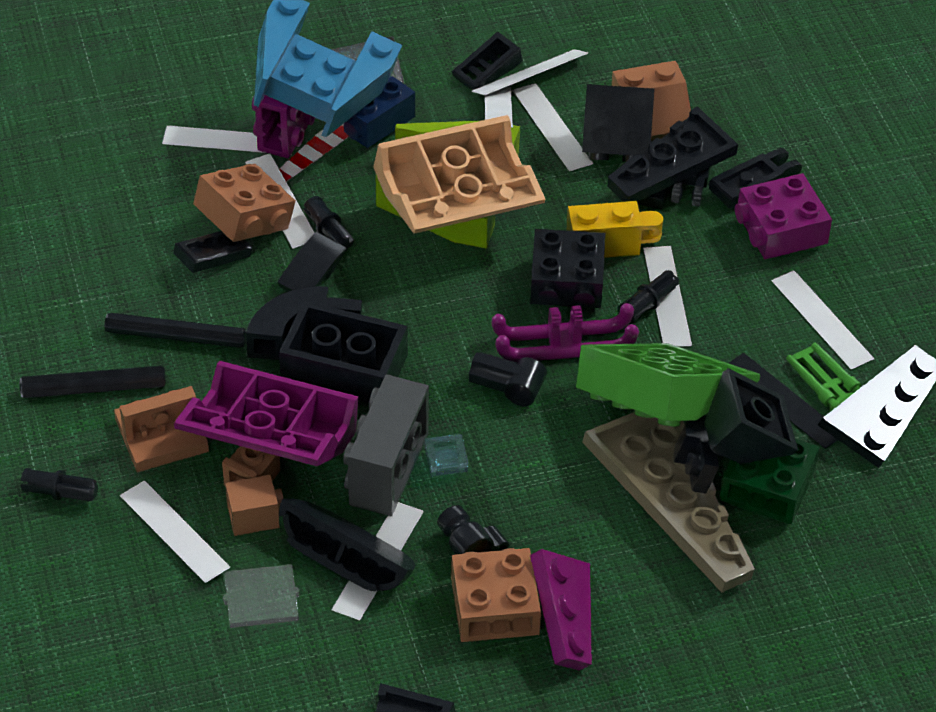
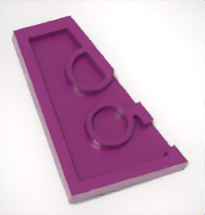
(566, 606)

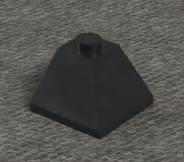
(748, 421)

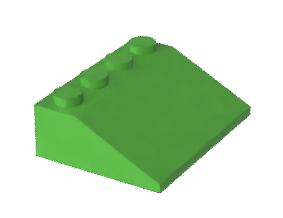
(653, 379)

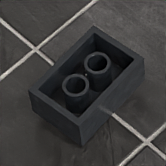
(342, 350)

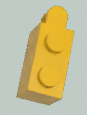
(621, 222)

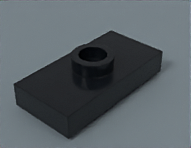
(210, 251)

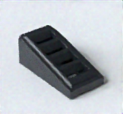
(496, 45)

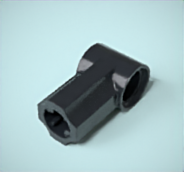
(517, 380)

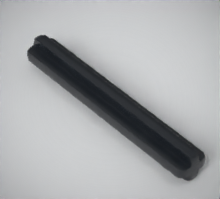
(175, 330)
(92, 381)

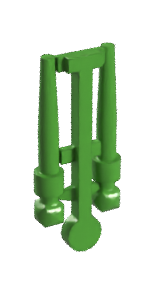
(830, 387)

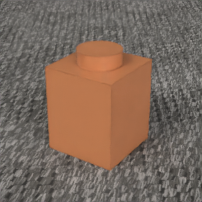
(253, 504)

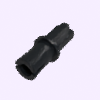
(327, 222)
(649, 295)
(59, 484)

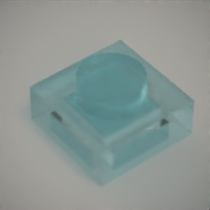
(446, 455)

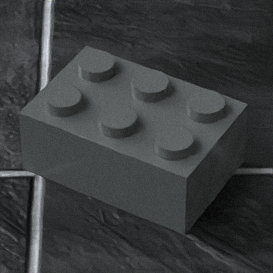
(387, 444)

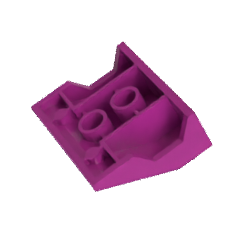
(272, 415)

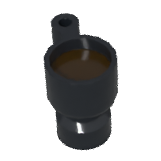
(467, 534)

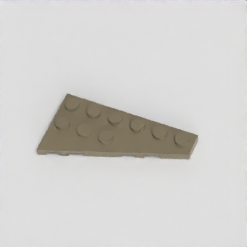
(642, 461)

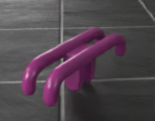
(563, 337)

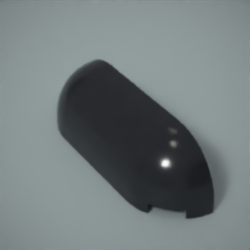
(344, 546)

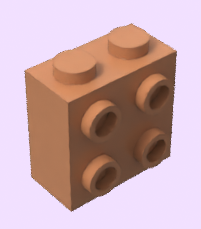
(244, 202)
(495, 594)

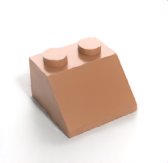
(670, 93)

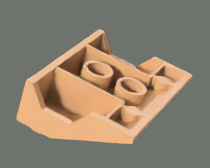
(456, 175)

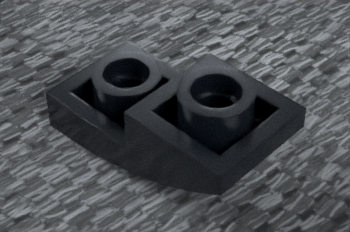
(312, 263)

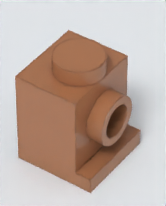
(250, 464)

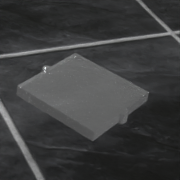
(261, 596)

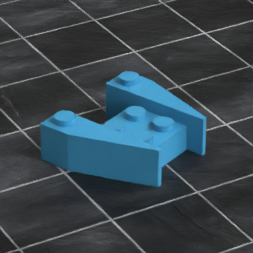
(313, 75)

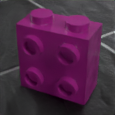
(279, 127)
(783, 216)

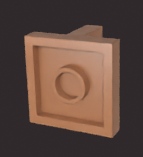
(150, 430)

